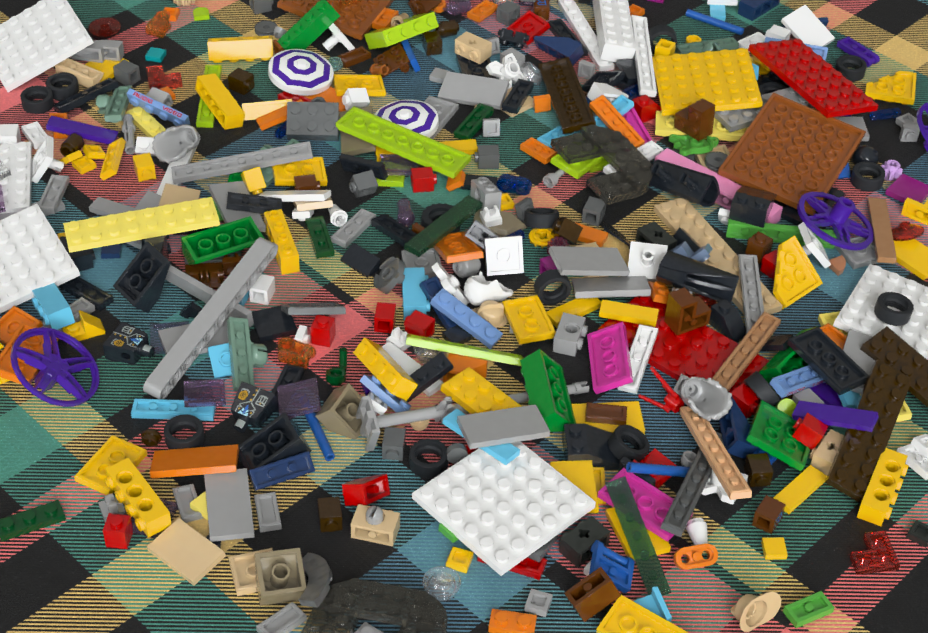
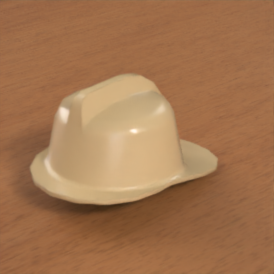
(492, 312)
(756, 610)

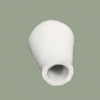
(337, 216)
(697, 531)

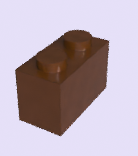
(592, 594)

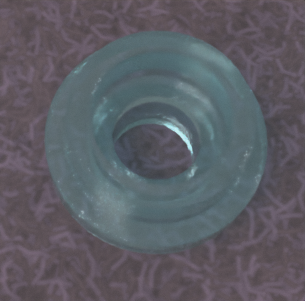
(336, 63)

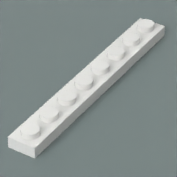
(584, 33)
(643, 57)

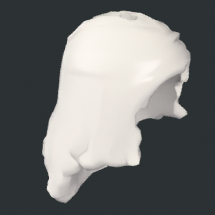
(479, 290)

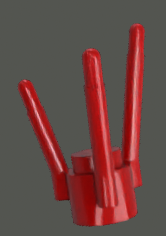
(672, 400)

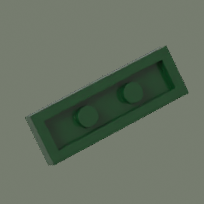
(473, 122)
(319, 237)
(31, 520)

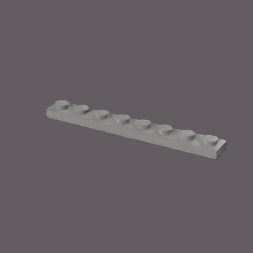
(241, 162)

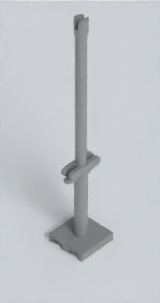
(371, 423)

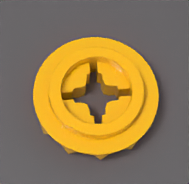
(535, 235)

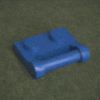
(618, 574)

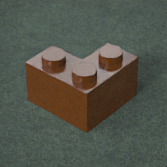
(696, 119)
(685, 311)

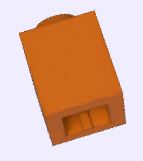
(462, 362)

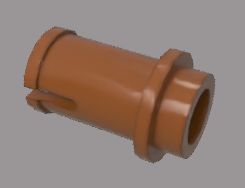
(377, 69)

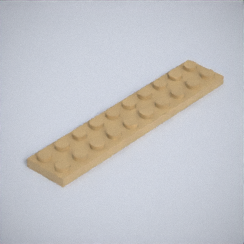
(682, 214)

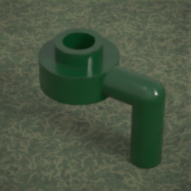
(337, 376)

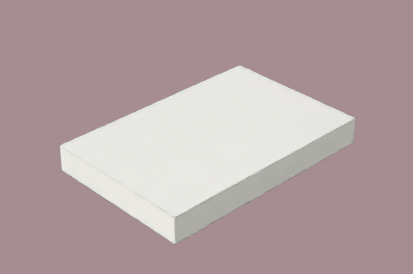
(807, 27)

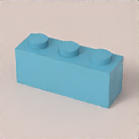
(412, 294)
(52, 306)

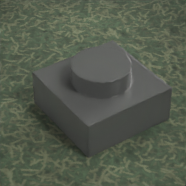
(522, 206)

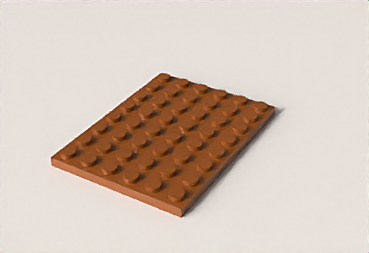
(791, 151)

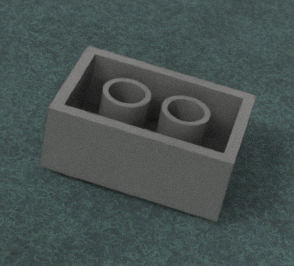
(312, 121)

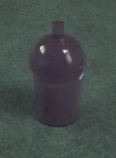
(457, 7)
(405, 213)

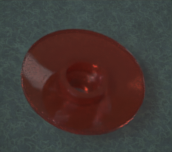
(104, 27)
(907, 231)

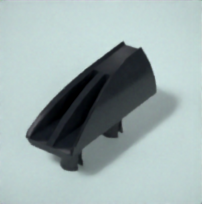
(685, 183)
(696, 277)

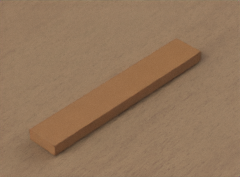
(882, 230)
(746, 350)

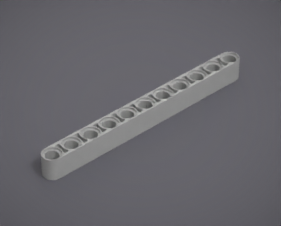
(210, 319)

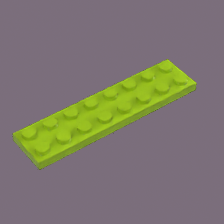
(403, 142)

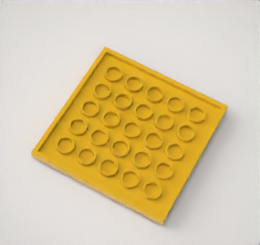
(716, 76)

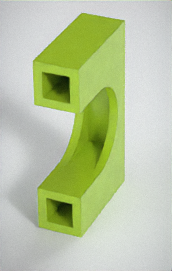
(411, 27)

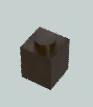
(432, 43)
(241, 81)
(566, 228)
(758, 470)
(330, 514)

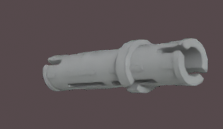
(129, 129)

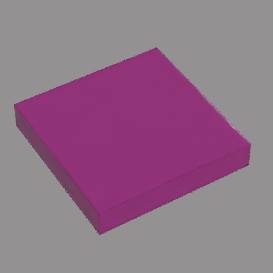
(907, 187)

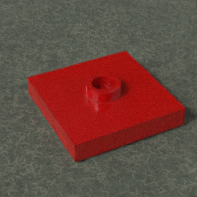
(530, 24)

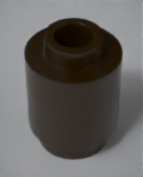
(448, 28)
(71, 144)

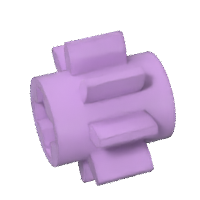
(892, 170)

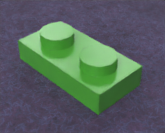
(808, 609)

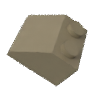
(340, 411)
(279, 576)

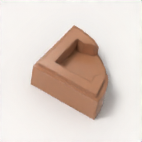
(838, 264)

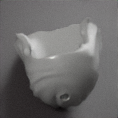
(175, 142)
(706, 397)

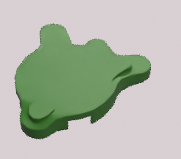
(689, 145)

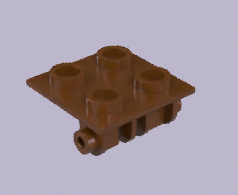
(423, 6)
(394, 59)
(207, 273)

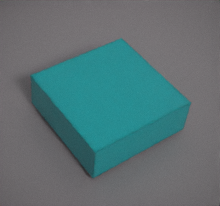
(155, 54)

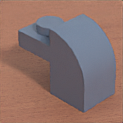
(700, 255)

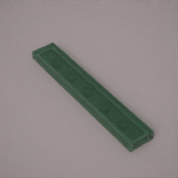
(443, 226)
(637, 536)

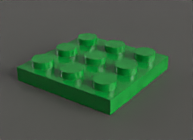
(773, 433)

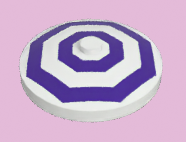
(300, 72)
(412, 115)

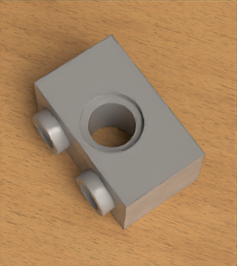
(486, 192)
(569, 334)

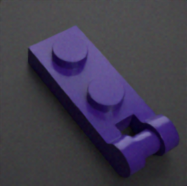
(854, 48)

